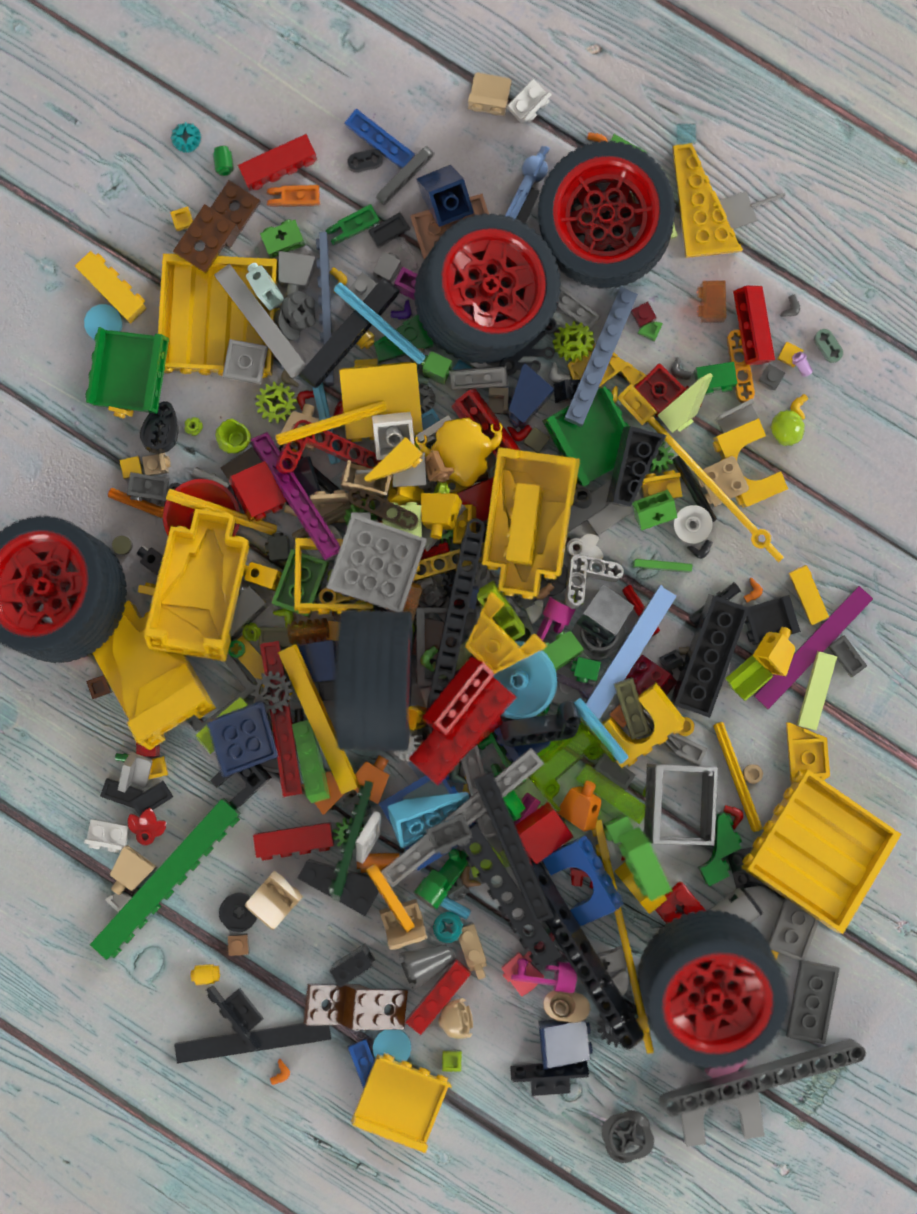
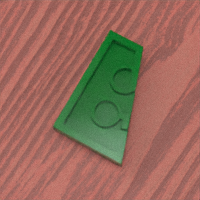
(412, 331)

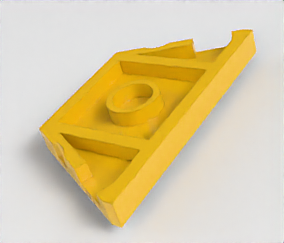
(807, 752)

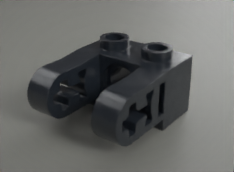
(254, 778)

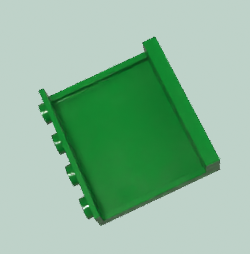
(127, 370)
(595, 441)

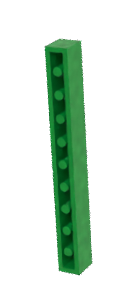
(167, 876)

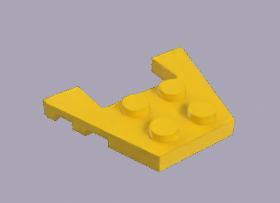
(615, 366)
(494, 645)

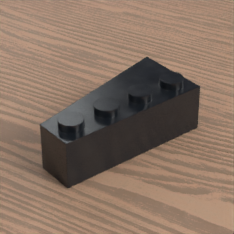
(632, 463)
(358, 890)

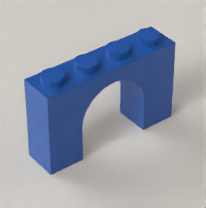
(581, 855)

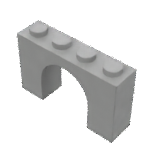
(749, 1114)

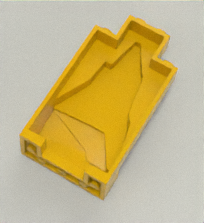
(558, 480)
(198, 588)
(150, 684)

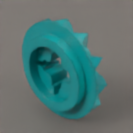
(192, 142)
(439, 927)

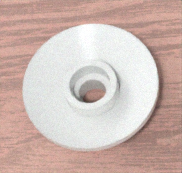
(695, 514)

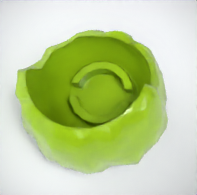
(787, 428)
(232, 436)

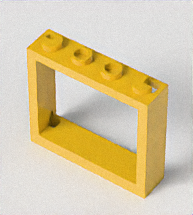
(305, 608)

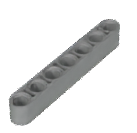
(260, 321)

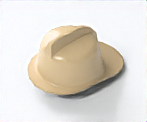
(566, 1006)

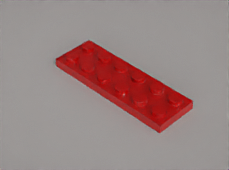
(442, 752)

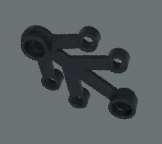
(529, 352)

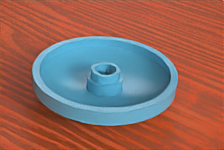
(531, 682)

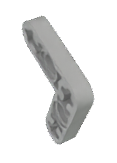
(586, 571)

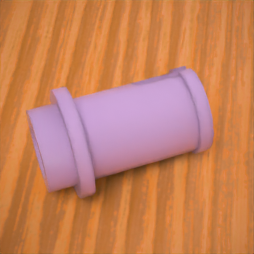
(800, 361)

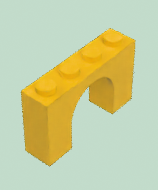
(730, 444)
(665, 718)

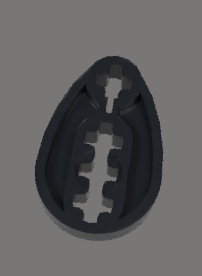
(169, 431)

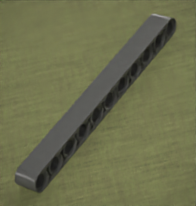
(752, 1075)

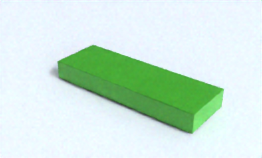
(662, 565)

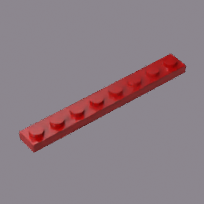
(282, 725)

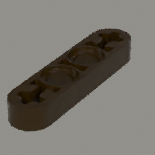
(381, 512)

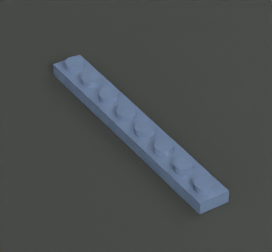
(325, 298)
(600, 357)

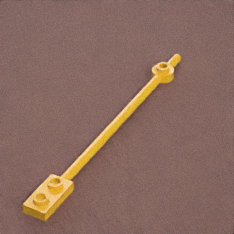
(644, 413)
(602, 850)

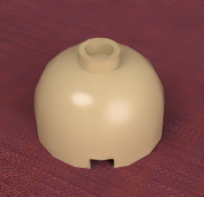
(456, 1019)

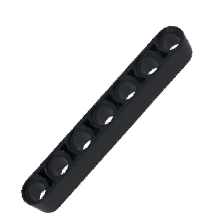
(348, 335)

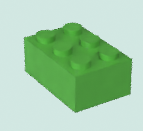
(312, 576)
(643, 864)

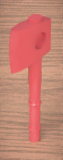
(511, 968)

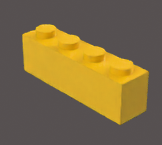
(110, 286)
(524, 524)

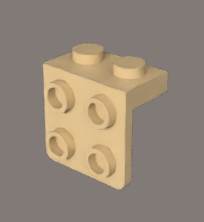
(489, 94)
(727, 477)
(328, 502)
(273, 900)
(395, 933)

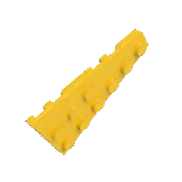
(701, 213)

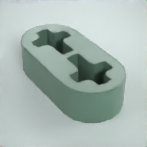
(832, 343)

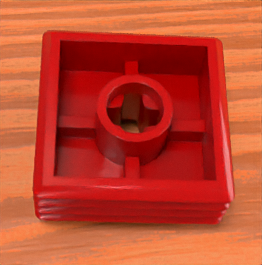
(658, 378)
(678, 896)

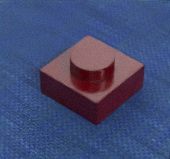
(643, 314)

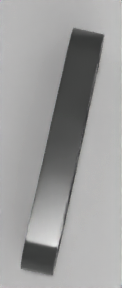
(405, 175)

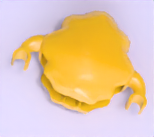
(463, 449)

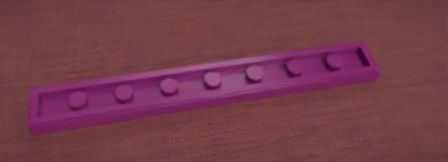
(297, 498)
(818, 641)

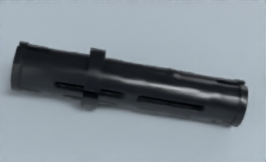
(727, 594)

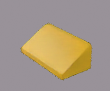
(459, 528)
(415, 716)

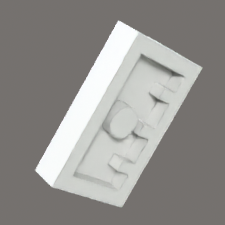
(528, 102)
(107, 835)

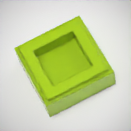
(451, 1061)

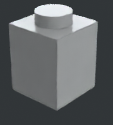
(387, 267)

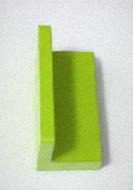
(748, 678)

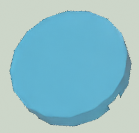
(104, 317)
(393, 1043)

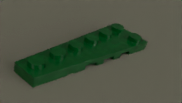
(353, 829)

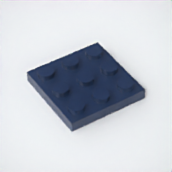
(242, 738)

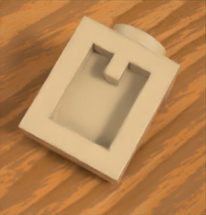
(156, 464)

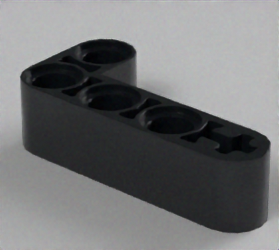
(542, 728)

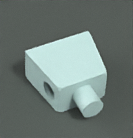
(264, 286)

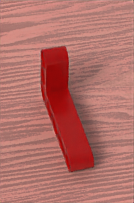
(326, 446)

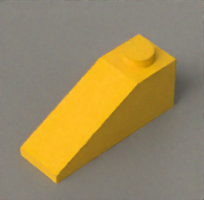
(399, 459)

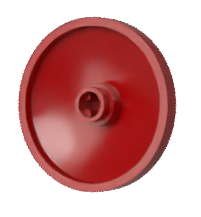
(205, 489)

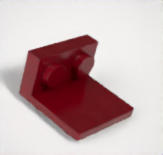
(647, 673)

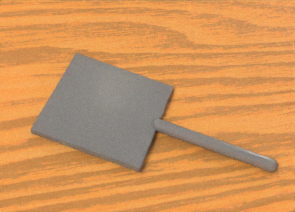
(740, 210)
(409, 477)

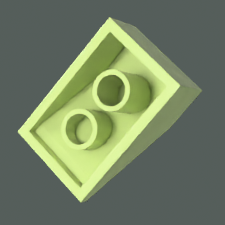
(681, 411)

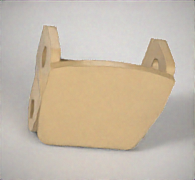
(352, 480)

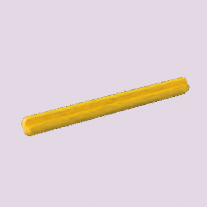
(331, 422)
(240, 518)
(737, 777)

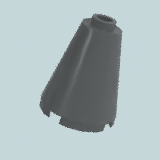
(425, 963)

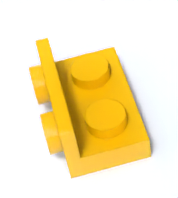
(669, 481)

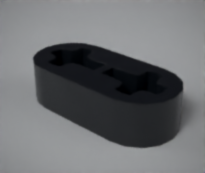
(366, 165)

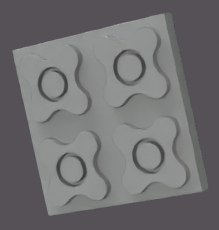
(376, 563)

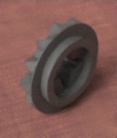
(428, 402)

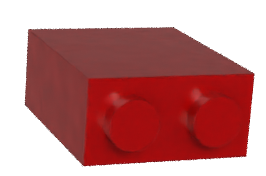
(257, 492)
(543, 832)

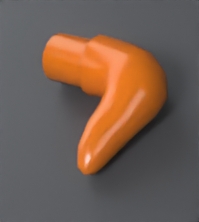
(596, 137)
(756, 593)
(283, 1076)

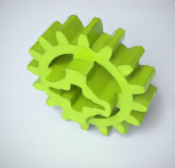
(574, 339)
(268, 399)

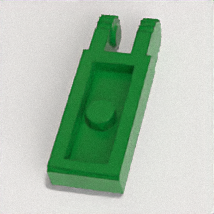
(354, 224)

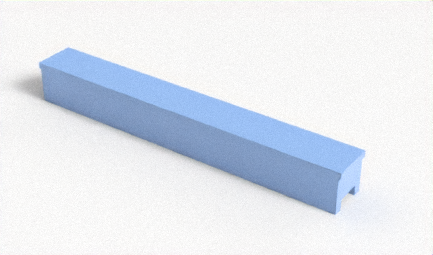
(630, 650)

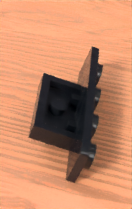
(239, 1012)
(549, 1080)

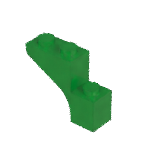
(725, 843)

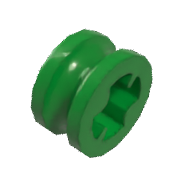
(240, 653)

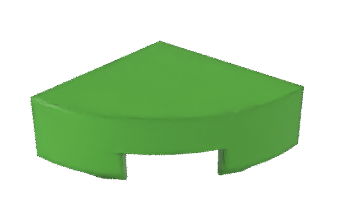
(650, 330)

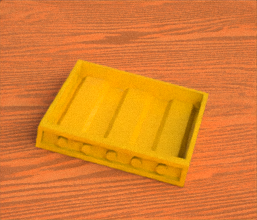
(202, 315)
(821, 850)

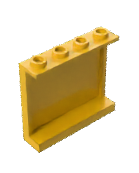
(390, 383)
(400, 1102)

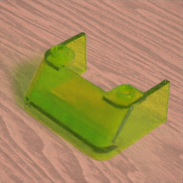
(562, 756)

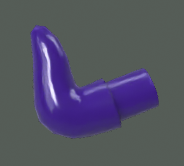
(402, 314)

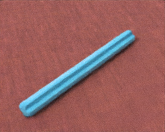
(379, 323)

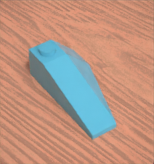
(414, 816)

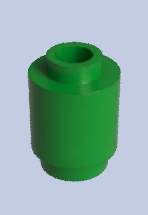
(223, 160)

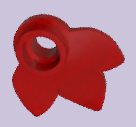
(147, 824)

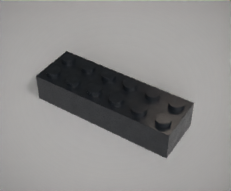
(709, 655)

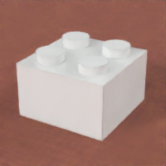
(390, 431)

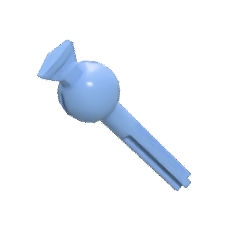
(534, 170)

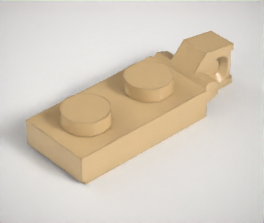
(473, 950)

